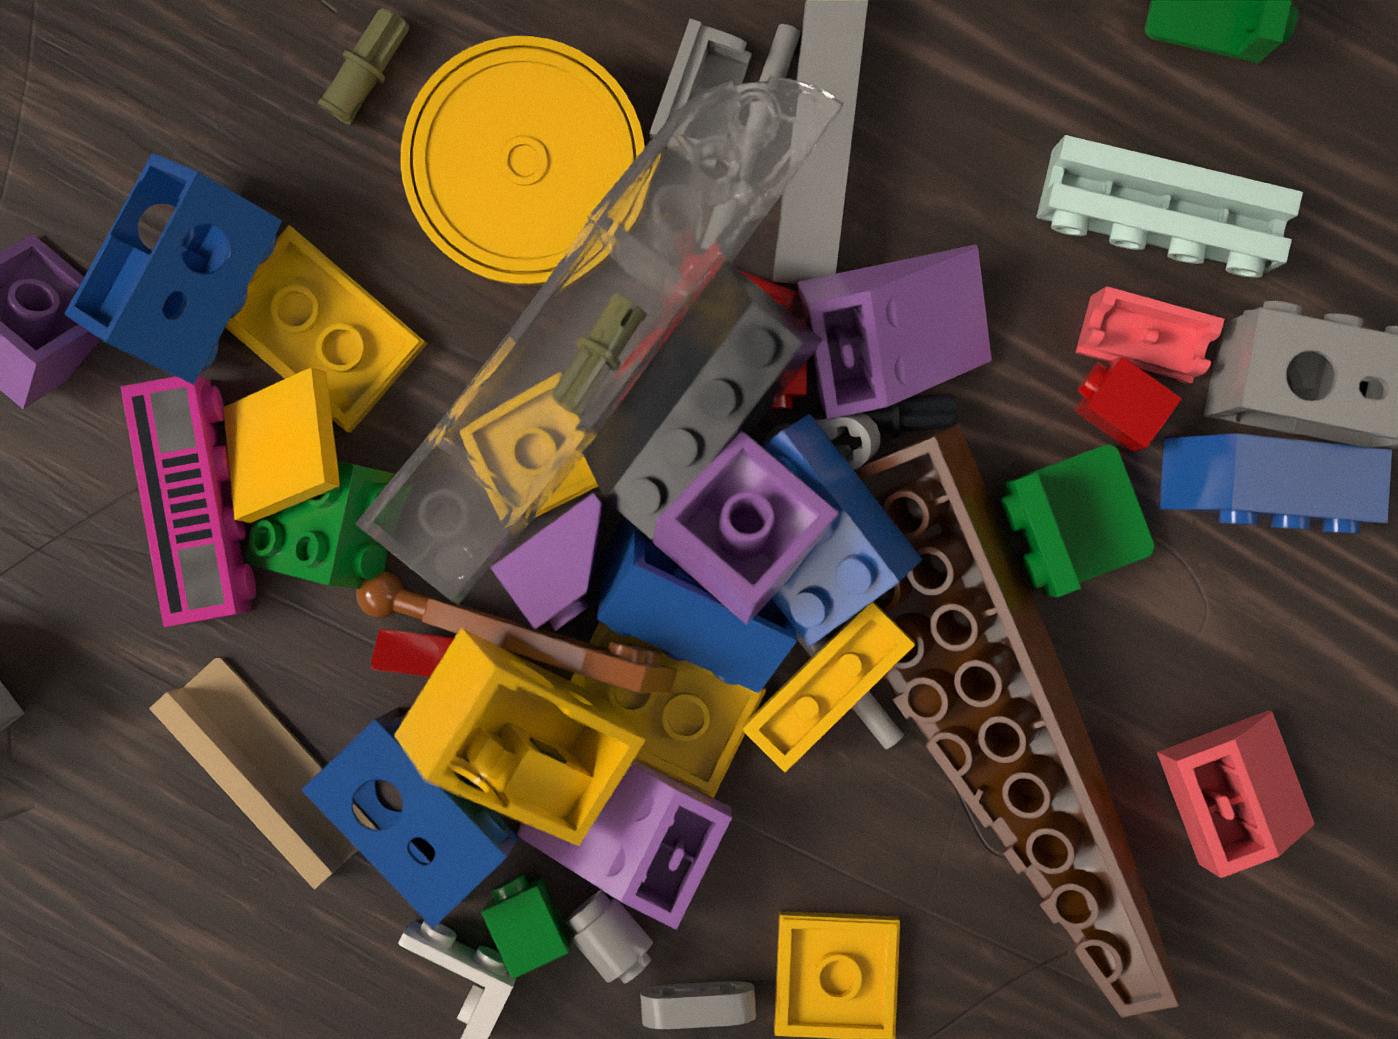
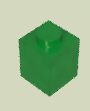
(526, 924)

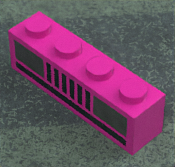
(187, 500)

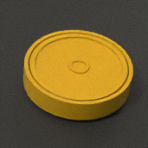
(515, 154)

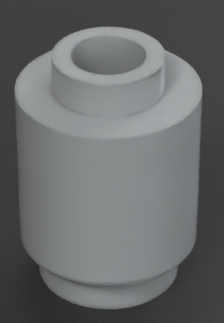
(609, 938)

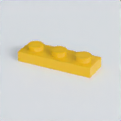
(828, 685)

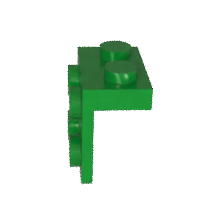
(1223, 27)
(1076, 520)
(320, 534)

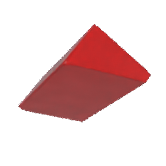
(409, 652)

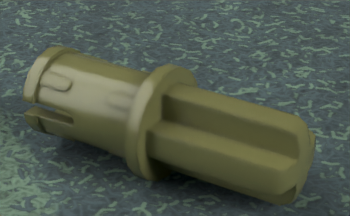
(364, 66)
(597, 354)

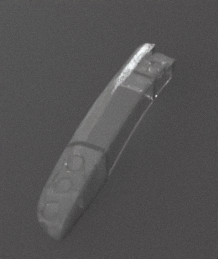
(650, 239)

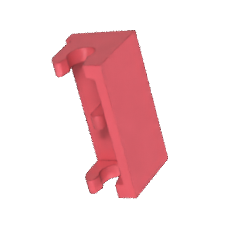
(1149, 334)

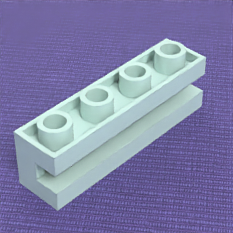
(1167, 206)

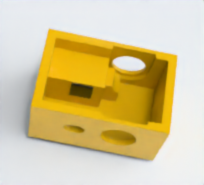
(521, 736)

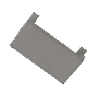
(703, 61)

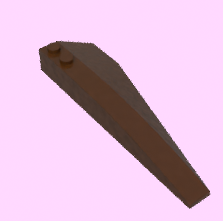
(1005, 717)

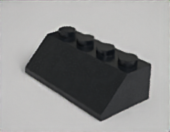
(697, 395)

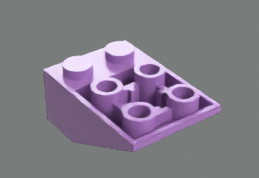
(895, 329)
(645, 843)

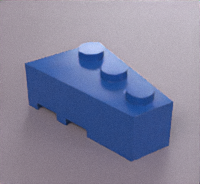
(1277, 479)
(663, 605)

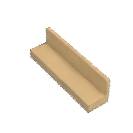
(257, 766)

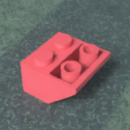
(1237, 794)

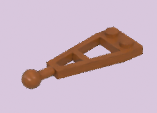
(619, 665)

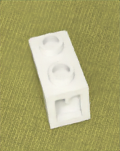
(479, 966)

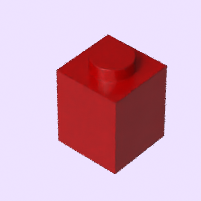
(1125, 403)

